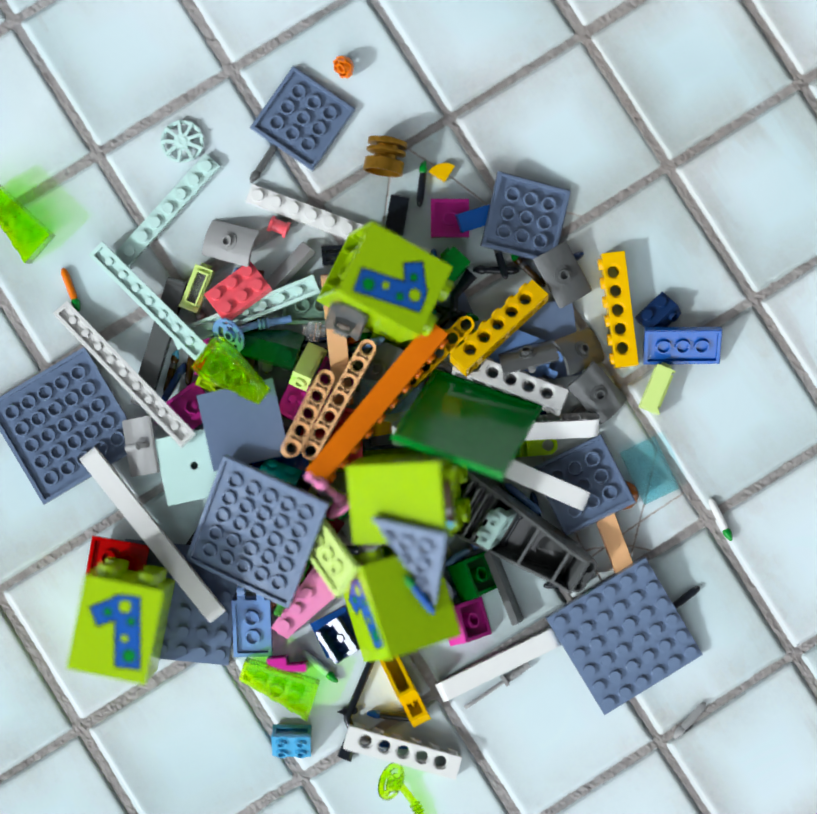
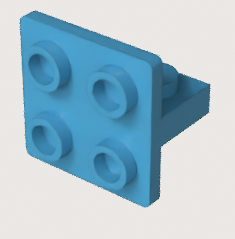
(291, 740)

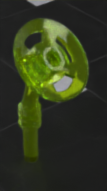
(395, 784)

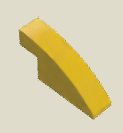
(405, 691)

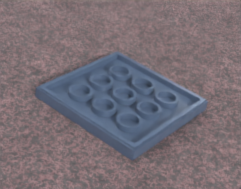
(302, 118)
(524, 216)
(550, 324)
(242, 427)
(595, 471)

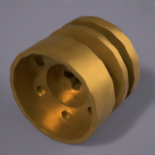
(385, 151)

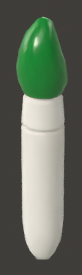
(720, 519)

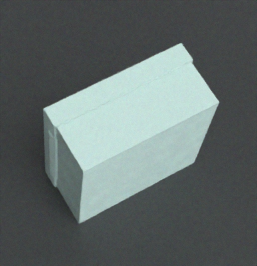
(185, 470)

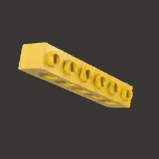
(618, 261)
(467, 363)

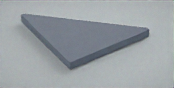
(419, 549)

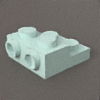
(495, 528)

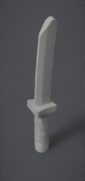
(505, 680)

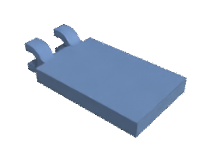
(519, 340)
(251, 625)

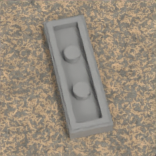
(290, 266)

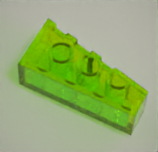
(24, 230)
(287, 688)

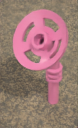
(339, 500)

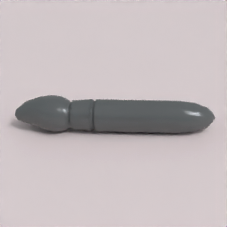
(263, 163)

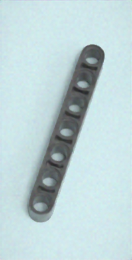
(159, 340)

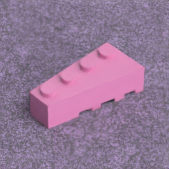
(308, 600)

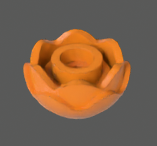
(343, 66)

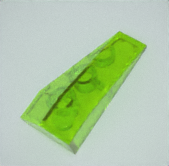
(228, 368)

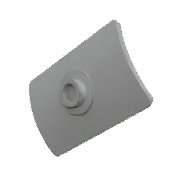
(229, 242)
(140, 446)

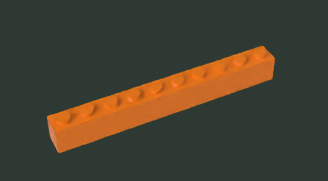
(376, 404)

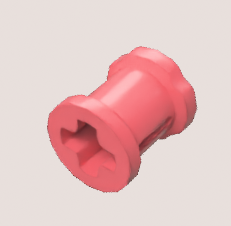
(278, 226)

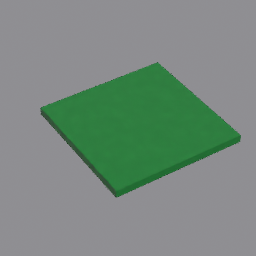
(467, 423)

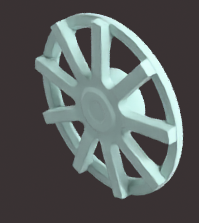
(181, 141)

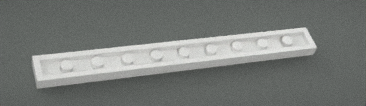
(304, 213)
(124, 374)

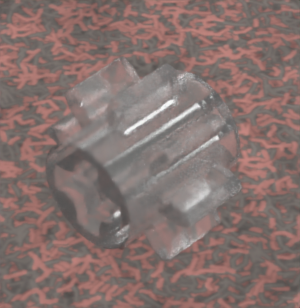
(313, 331)

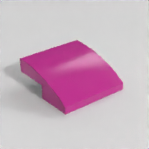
(292, 400)
(282, 662)

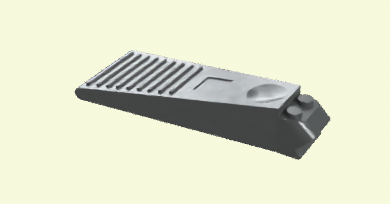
(533, 543)

